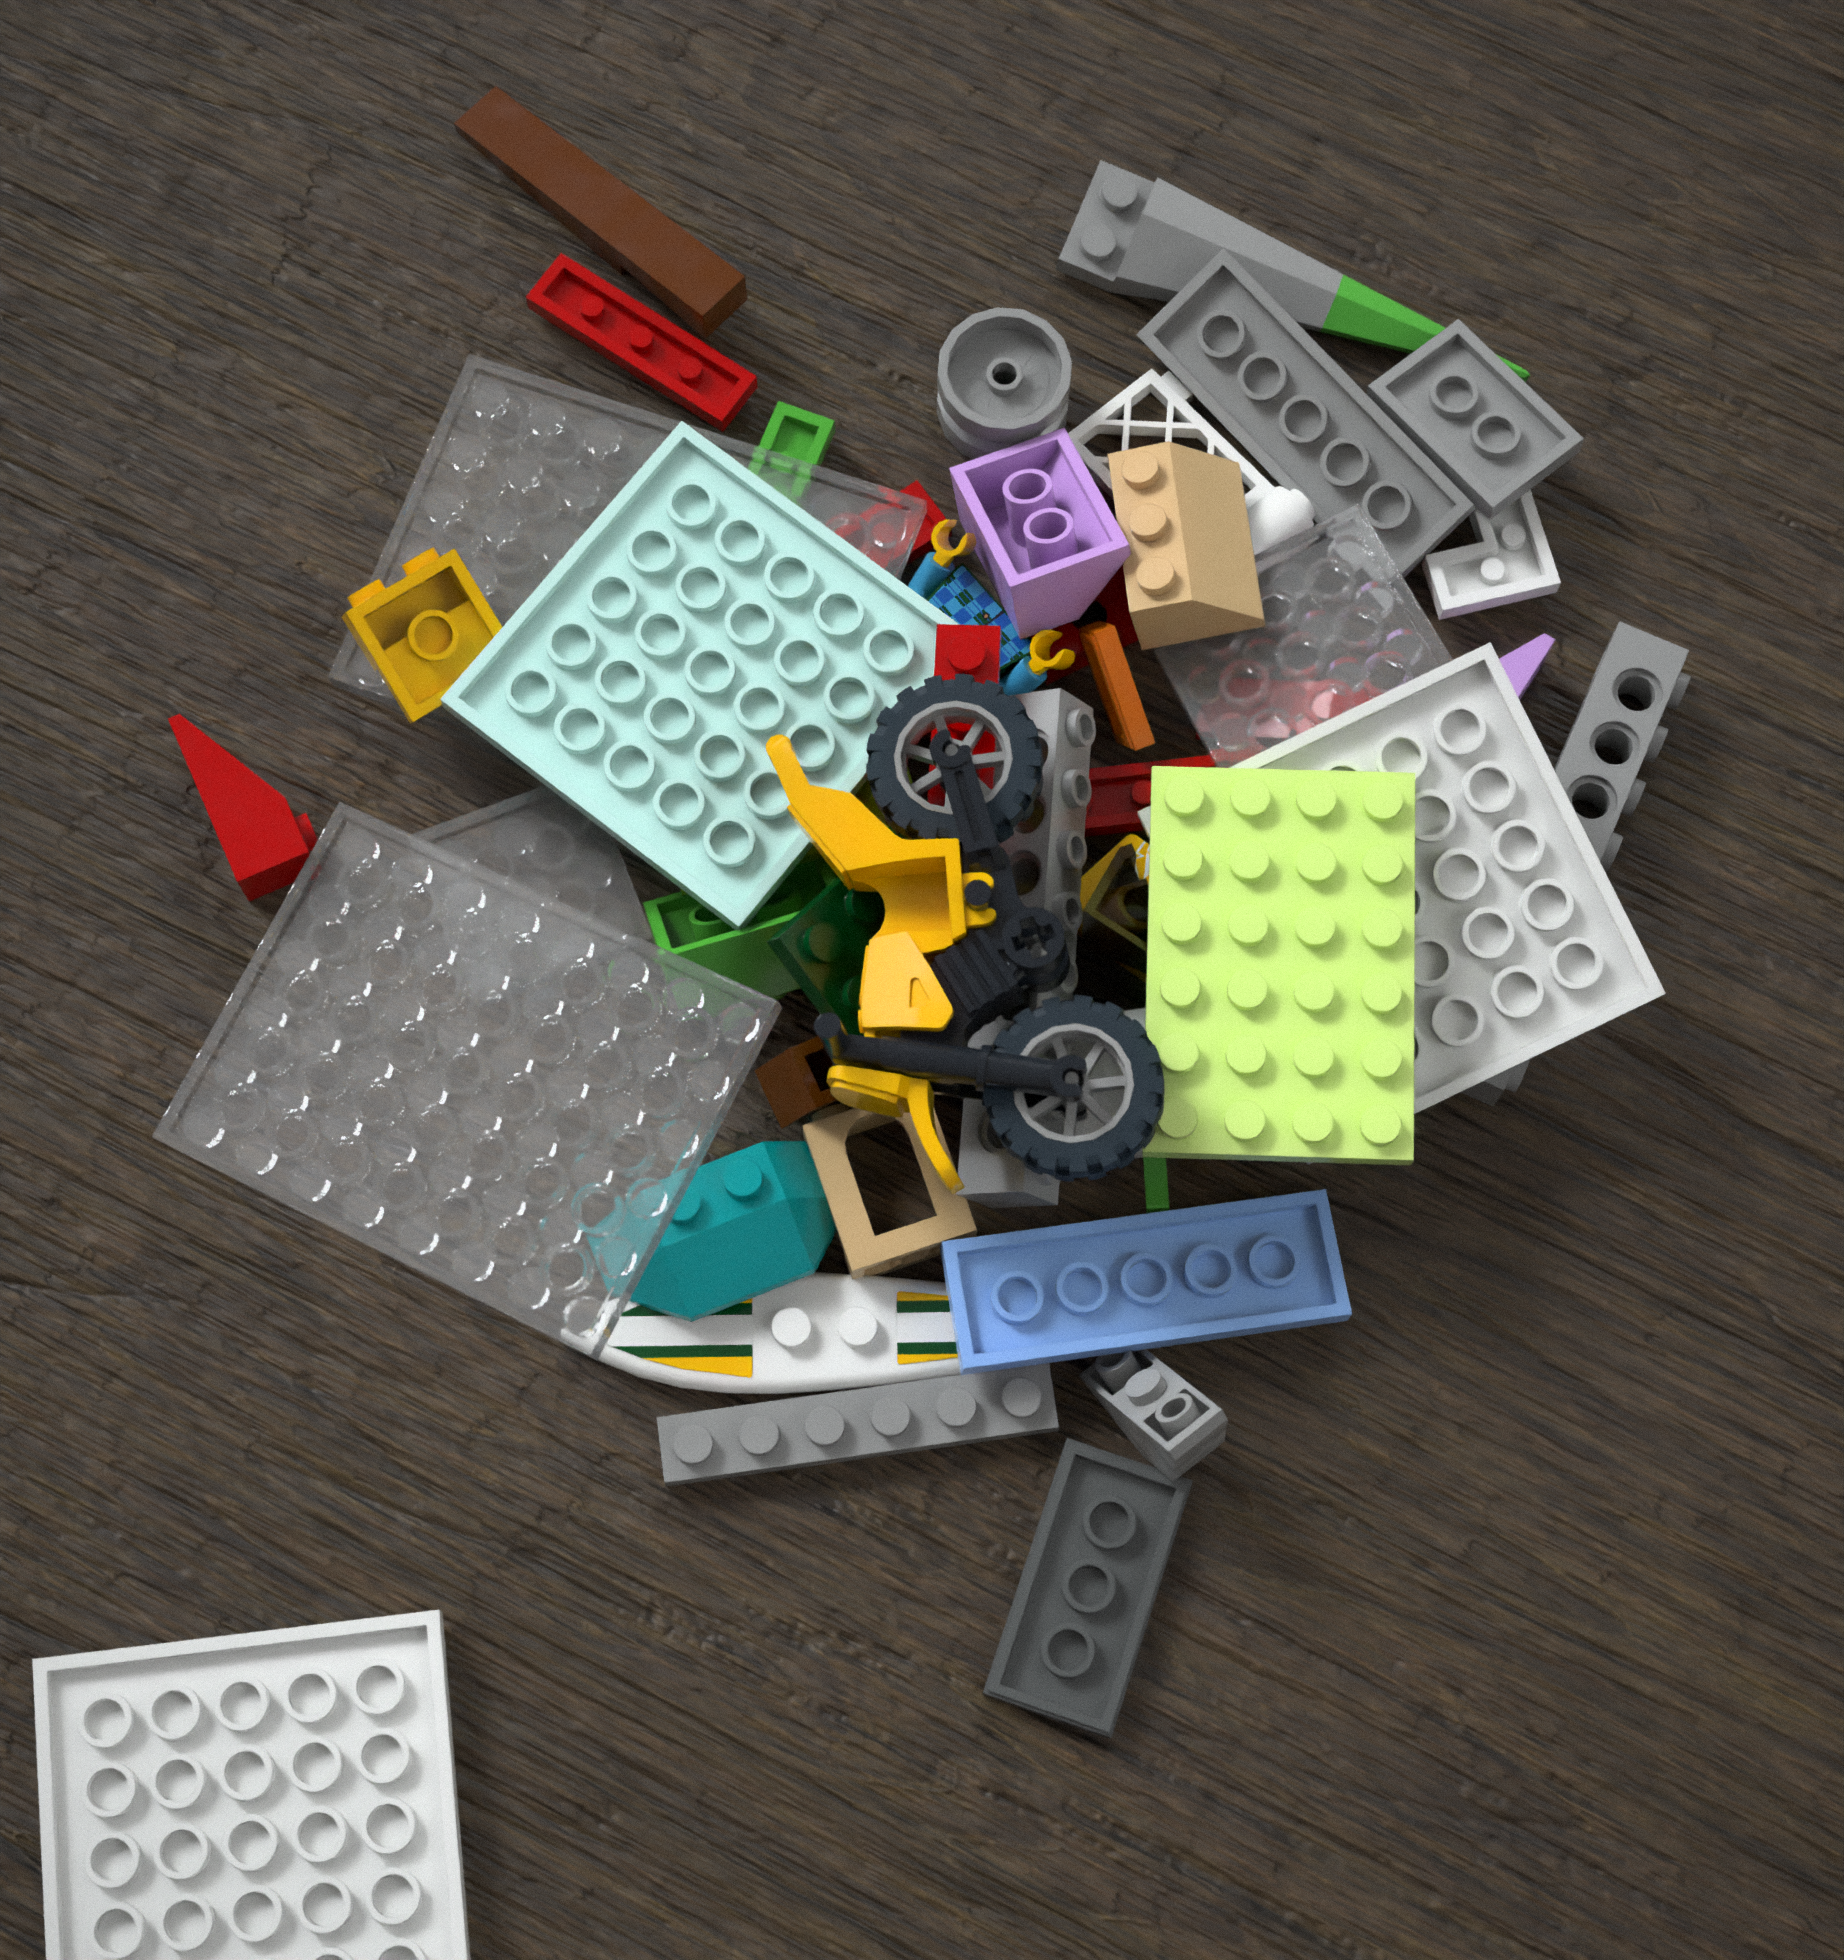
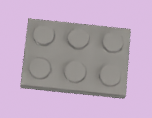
(1475, 418)

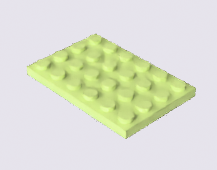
(1282, 964)

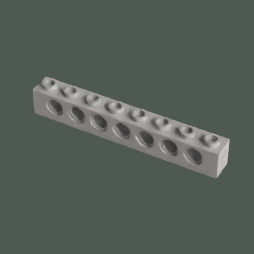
(1634, 666)
(1047, 872)

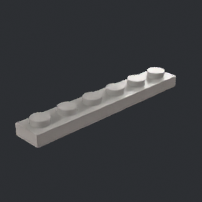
(856, 1424)

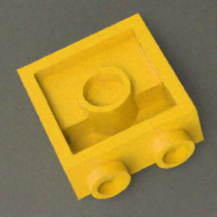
(422, 629)

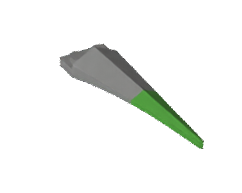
(1156, 238)

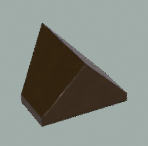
(1118, 913)

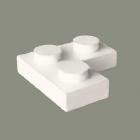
(1502, 568)

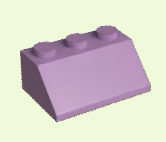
(1039, 530)

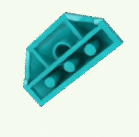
(740, 1232)

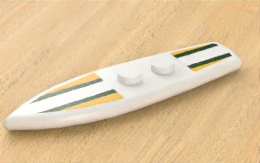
(796, 1338)

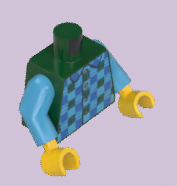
(970, 603)

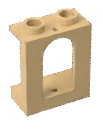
(897, 1248)

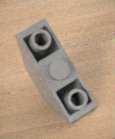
(1156, 1410)

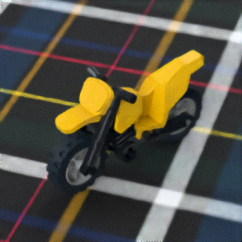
(959, 945)

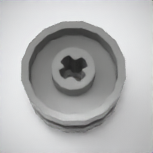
(1002, 381)

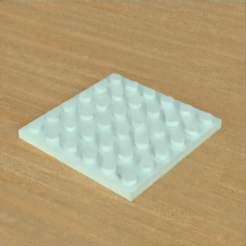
(678, 649)

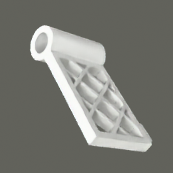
(1271, 510)

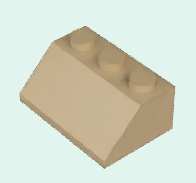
(1187, 542)

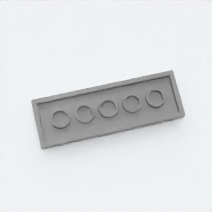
(1302, 411)

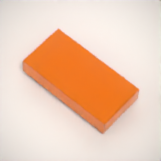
(1116, 685)

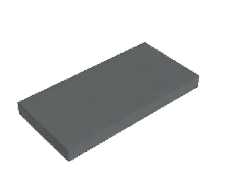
(1087, 1589)

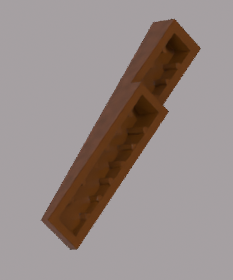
(605, 212)

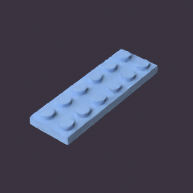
(1144, 1281)

